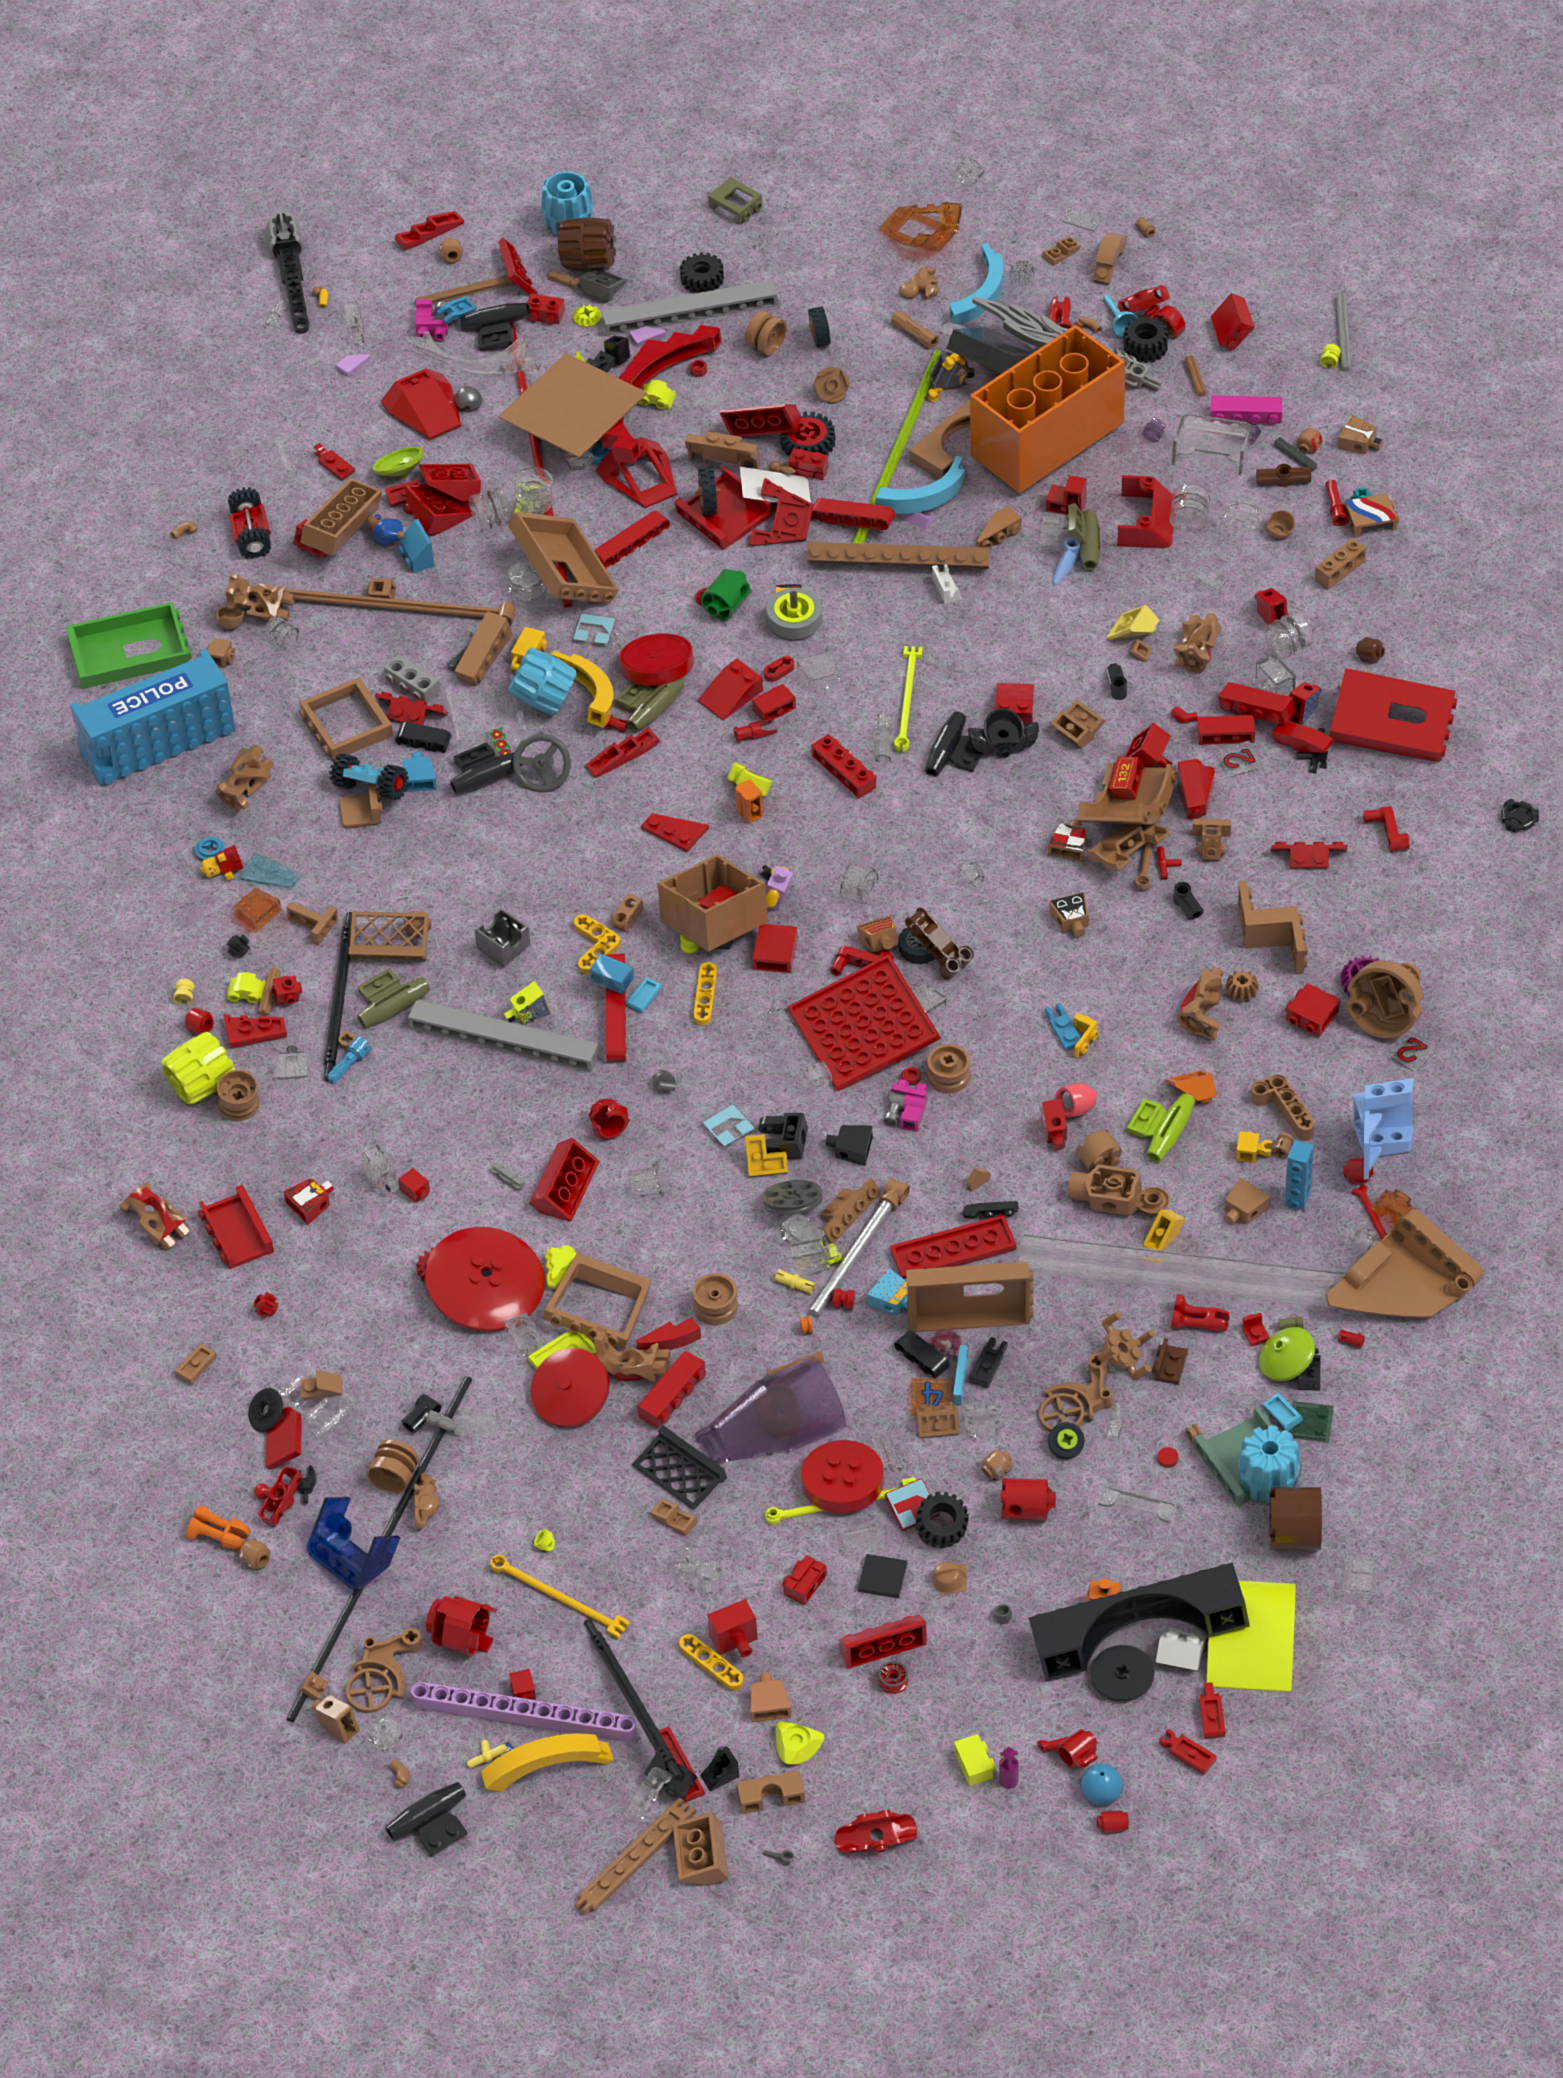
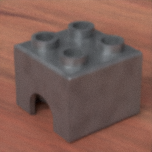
(503, 938)

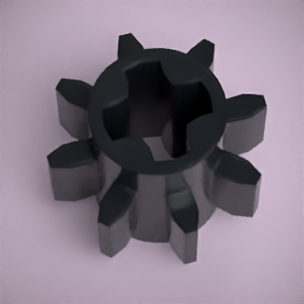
(238, 945)

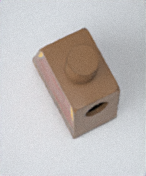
(878, 934)

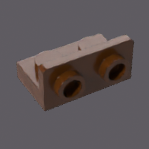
(1170, 1363)

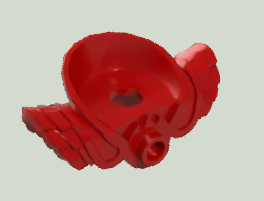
(894, 1826)

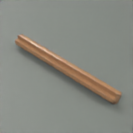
(467, 289)

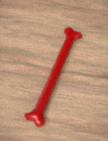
(1361, 1193)

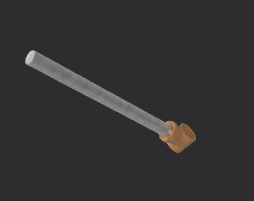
(893, 1193)

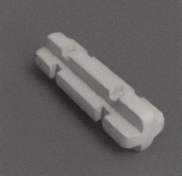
(507, 1175)
(441, 1421)

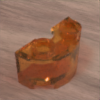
(1393, 1204)

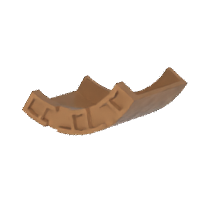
(1146, 809)

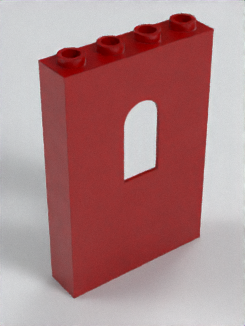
(1364, 721)

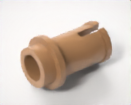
(1147, 229)

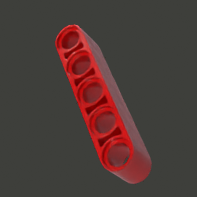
(853, 514)
(631, 538)

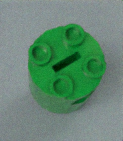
(726, 594)

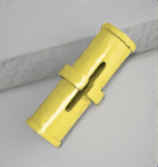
(795, 1281)

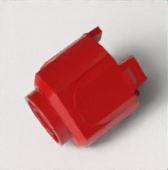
(460, 1625)

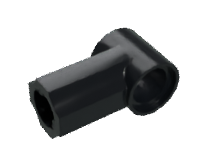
(1116, 681)
(1187, 901)
(417, 1416)

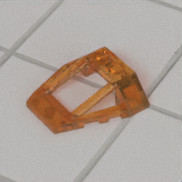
(950, 217)

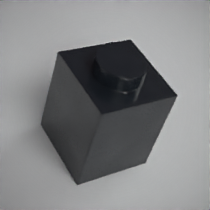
(618, 348)

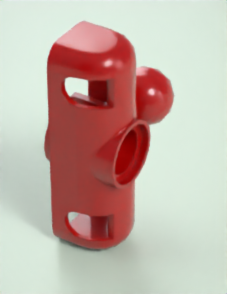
(1144, 299)
(279, 1496)

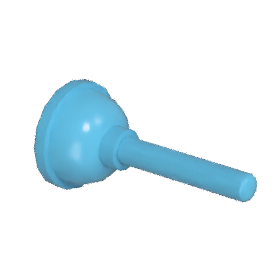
(1121, 318)

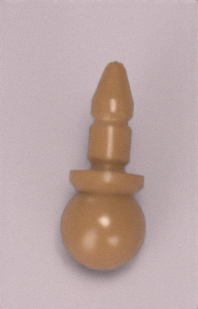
(780, 468)

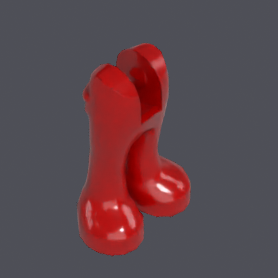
(1060, 308)
(1210, 1318)

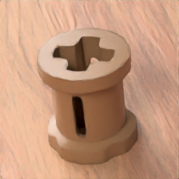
(1283, 1145)

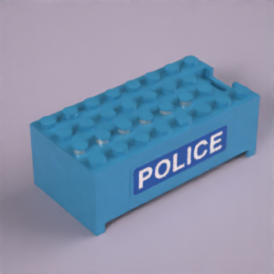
(154, 719)

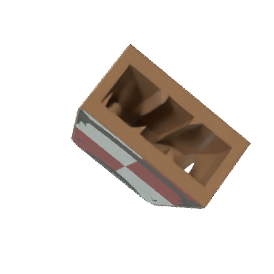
(1068, 841)

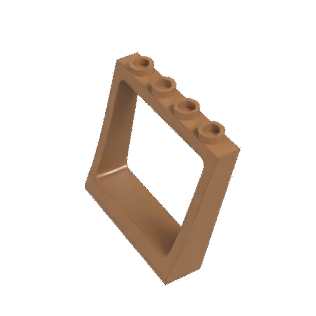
(604, 1276)

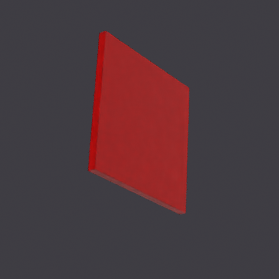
(864, 1022)

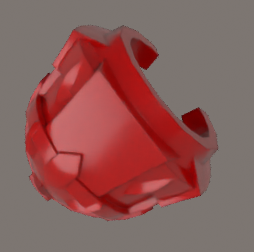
(608, 1118)

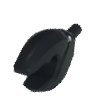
(307, 1484)

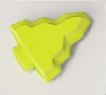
(558, 1263)

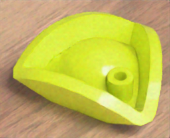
(796, 1743)

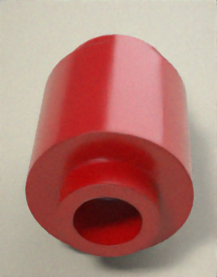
(1113, 1821)

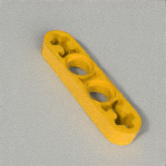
(705, 993)
(709, 1664)

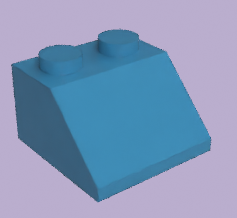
(416, 548)

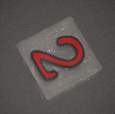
(1238, 760)
(1410, 1052)

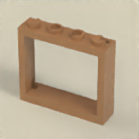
(357, 742)

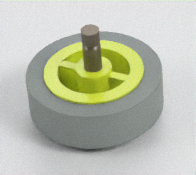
(794, 613)

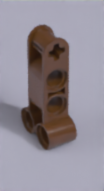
(939, 943)

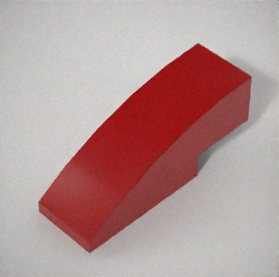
(1302, 738)
(671, 1336)

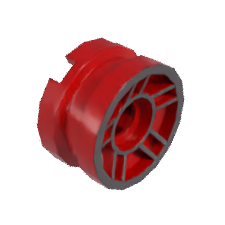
(893, 1669)

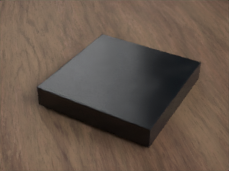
(882, 1576)

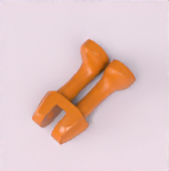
(232, 1529)

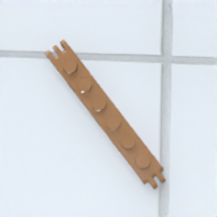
(633, 1857)

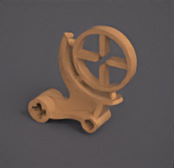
(1093, 1395)
(381, 1656)

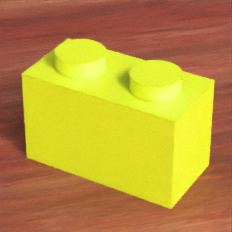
(974, 1759)

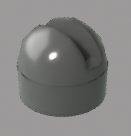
(1003, 1613)

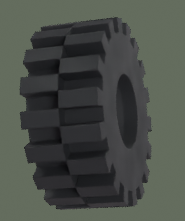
(701, 282)

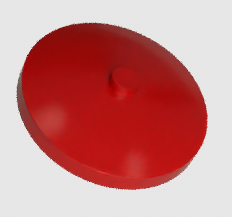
(570, 1387)

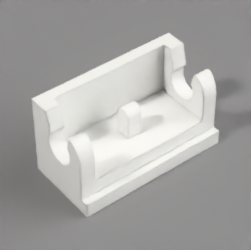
(945, 585)

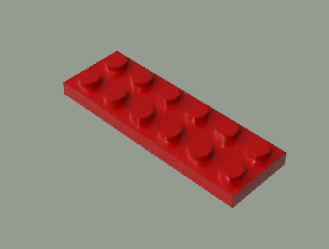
(955, 1246)

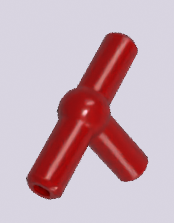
(1163, 863)

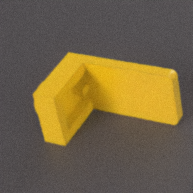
(1089, 1028)

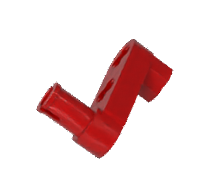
(1386, 815)
(855, 957)

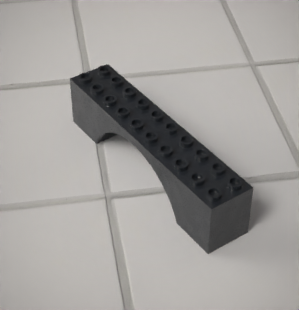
(1203, 1599)

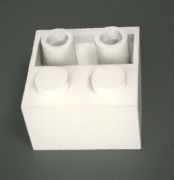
(1181, 1648)

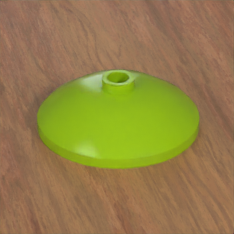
(398, 462)
(1287, 1354)

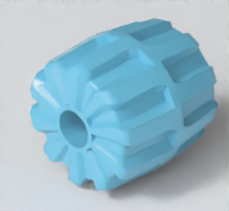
(564, 198)
(542, 681)
(1268, 1461)

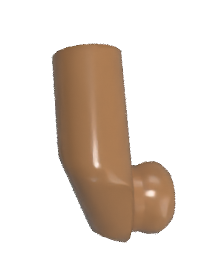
(180, 529)
(403, 1773)

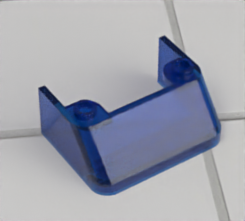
(334, 1550)

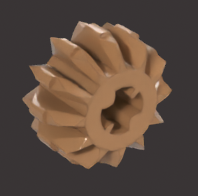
(1242, 985)

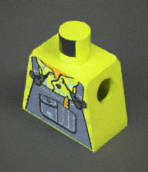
(528, 1005)

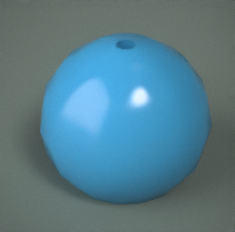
(1101, 1784)

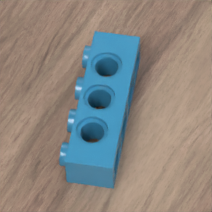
(1299, 1175)

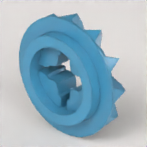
(205, 844)

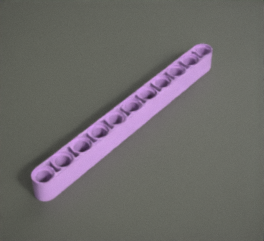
(514, 1707)

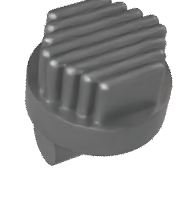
(663, 1081)

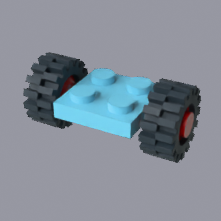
(390, 778)

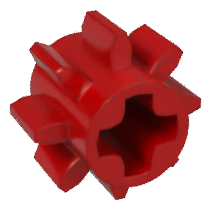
(265, 1305)

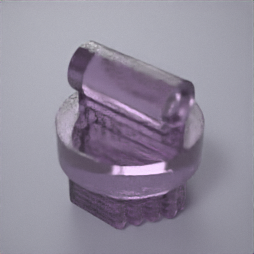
(1154, 429)

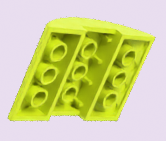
(1259, 1654)

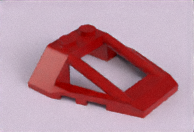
(609, 469)

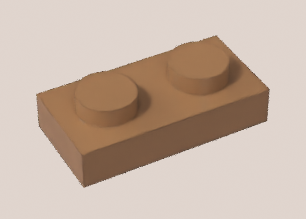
(196, 1363)

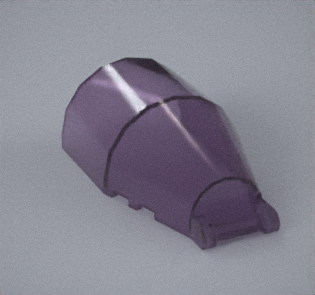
(777, 1414)

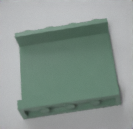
(1223, 1452)

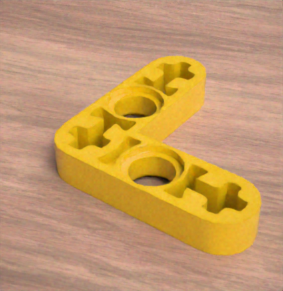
(600, 940)

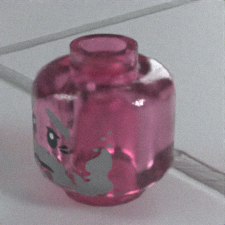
(946, 1342)

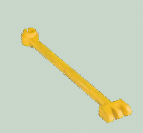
(611, 1624)

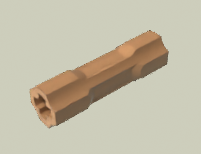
(906, 324)

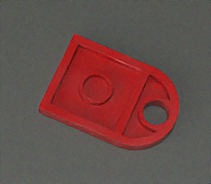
(284, 1439)

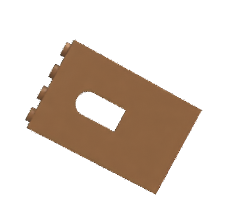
(559, 539)
(939, 1302)

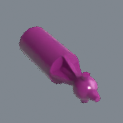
(1008, 1768)

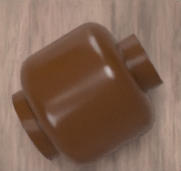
(1370, 649)

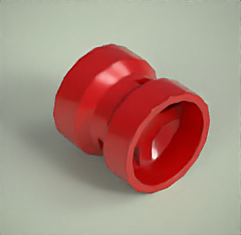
(843, 1298)

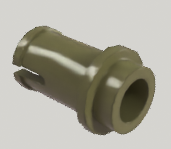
(1291, 1322)

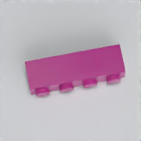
(1247, 408)

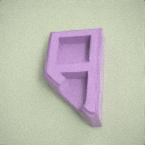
(644, 333)
(352, 363)

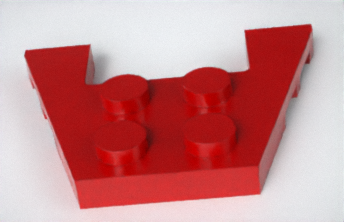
(790, 519)

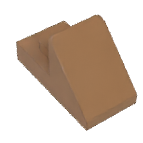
(321, 1386)

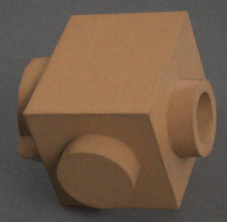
(221, 652)

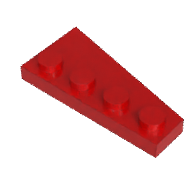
(514, 267)

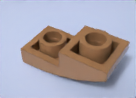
(1063, 249)

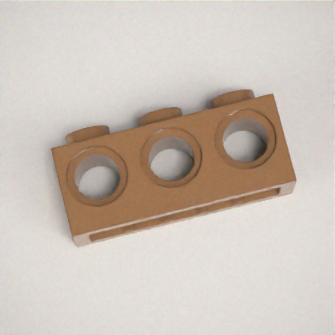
(1340, 563)

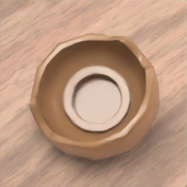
(1280, 520)
(229, 617)

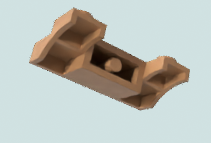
(1116, 848)

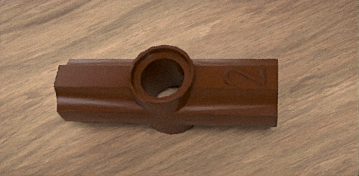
(1283, 475)

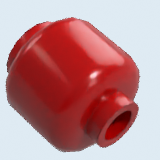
(199, 1021)
(1355, 1171)

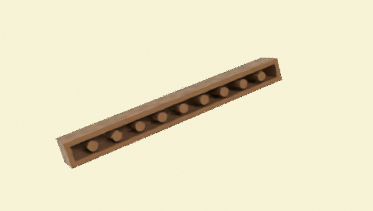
(898, 554)

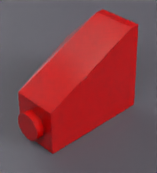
(1195, 786)

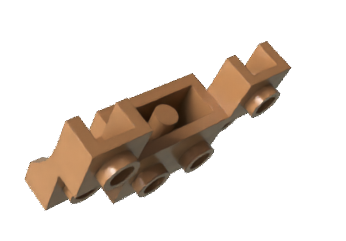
(722, 449)

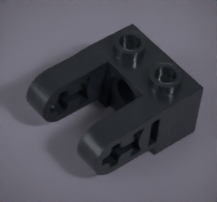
(792, 1132)

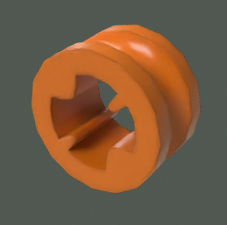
(806, 1324)

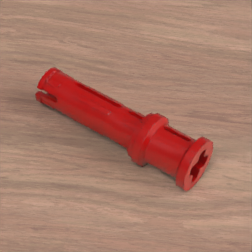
(1337, 508)

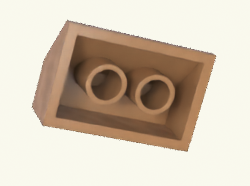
(700, 1850)

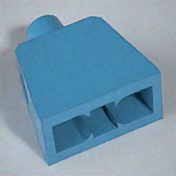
(420, 773)

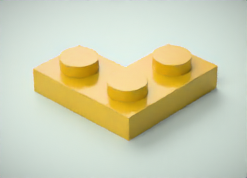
(760, 1161)

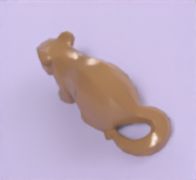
(425, 1500)

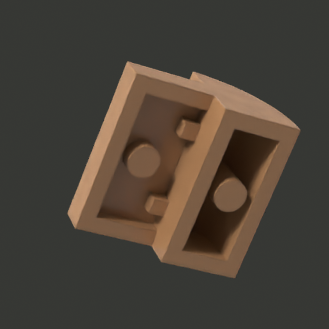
(1078, 723)

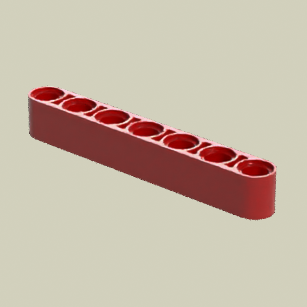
(615, 1021)

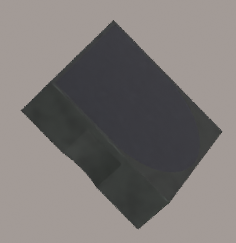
(988, 348)

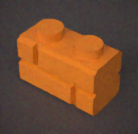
(749, 801)

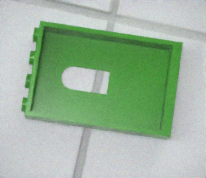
(100, 642)

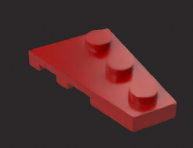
(675, 831)
(248, 1031)

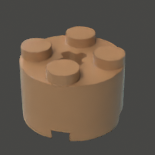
(1099, 1149)

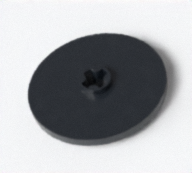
(1130, 1685)

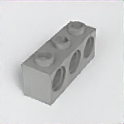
(411, 679)

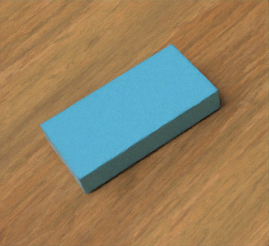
(644, 995)
(1282, 1412)

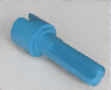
(356, 1051)

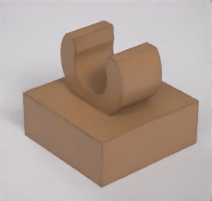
(314, 1686)

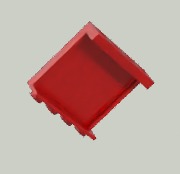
(734, 514)

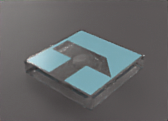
(594, 630)
(728, 1126)

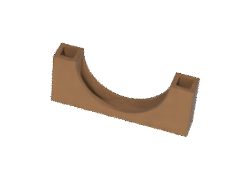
(929, 452)

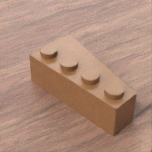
(484, 648)

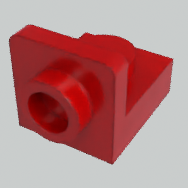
(1254, 1329)

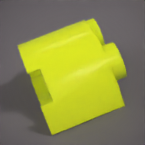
(658, 394)
(245, 987)

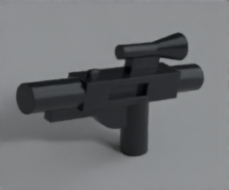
(1314, 757)

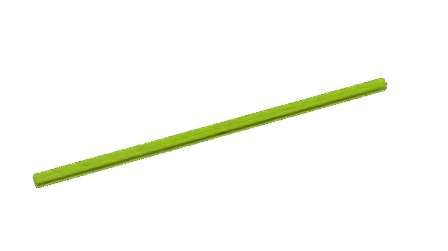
(901, 439)

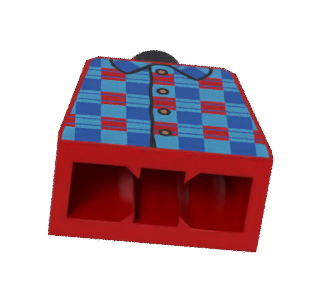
(1306, 699)

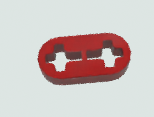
(779, 669)

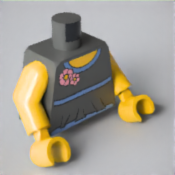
(948, 372)

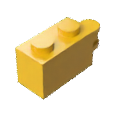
(528, 639)

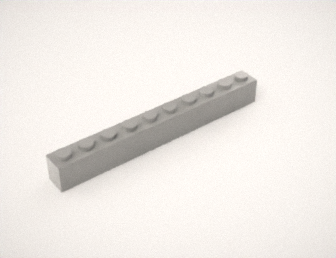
(690, 307)
(503, 1035)

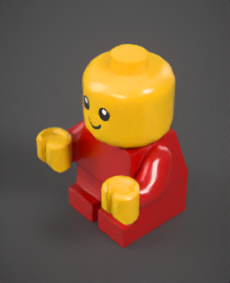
(224, 862)

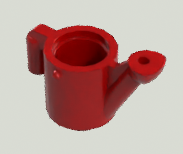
(1073, 1750)

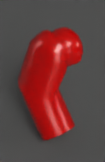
(1183, 717)

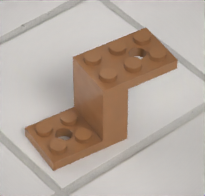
(1272, 927)

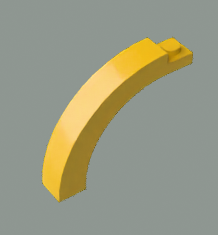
(597, 684)
(542, 1753)

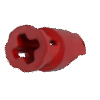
(753, 731)

